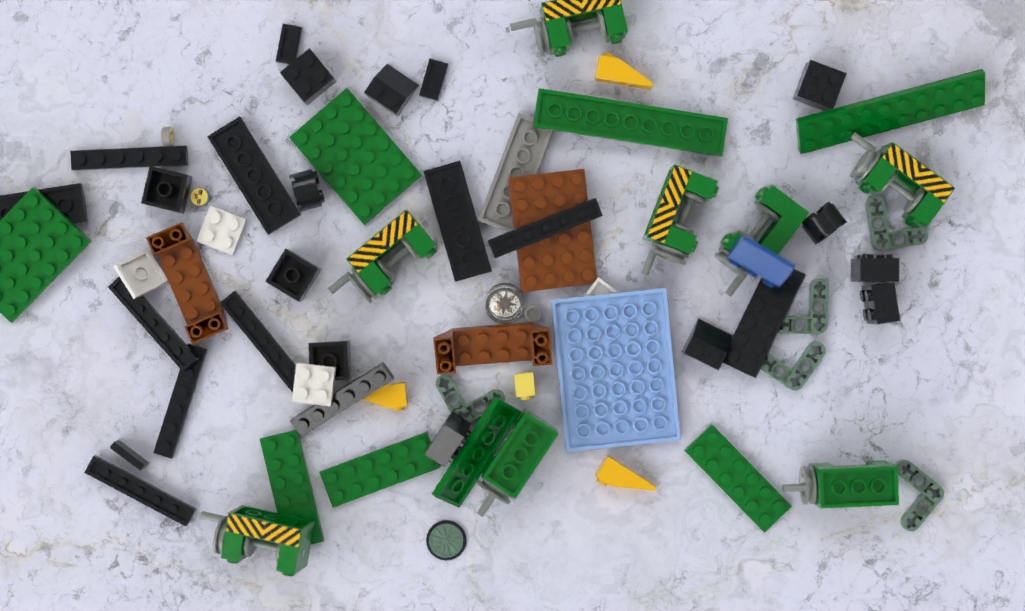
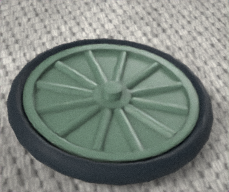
(446, 540)

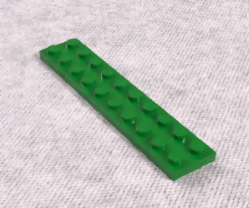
(891, 111)
(630, 122)

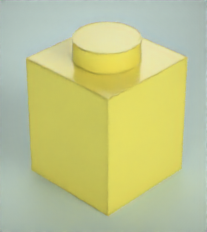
(524, 385)

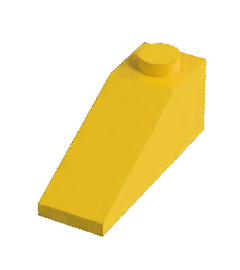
(616, 71)
(390, 396)
(618, 475)

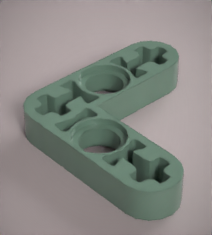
(889, 237)
(809, 321)
(790, 373)
(462, 406)
(925, 495)

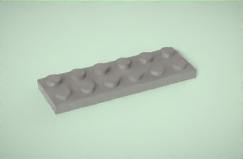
(520, 158)

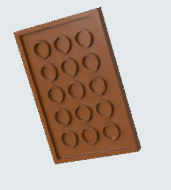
(564, 257)

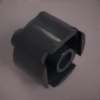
(306, 190)
(824, 223)

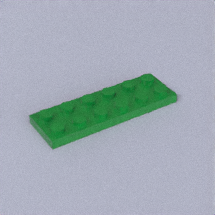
(476, 452)
(378, 470)
(737, 478)
(291, 479)

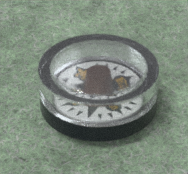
(504, 303)

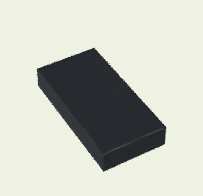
(288, 44)
(433, 79)
(129, 455)

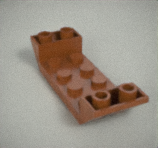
(189, 282)
(492, 345)

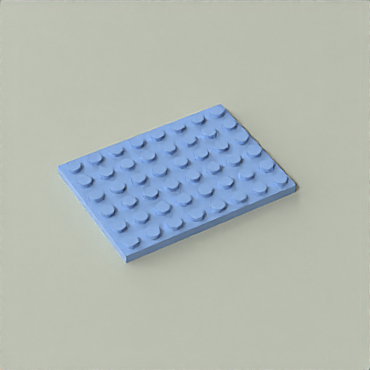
(615, 369)

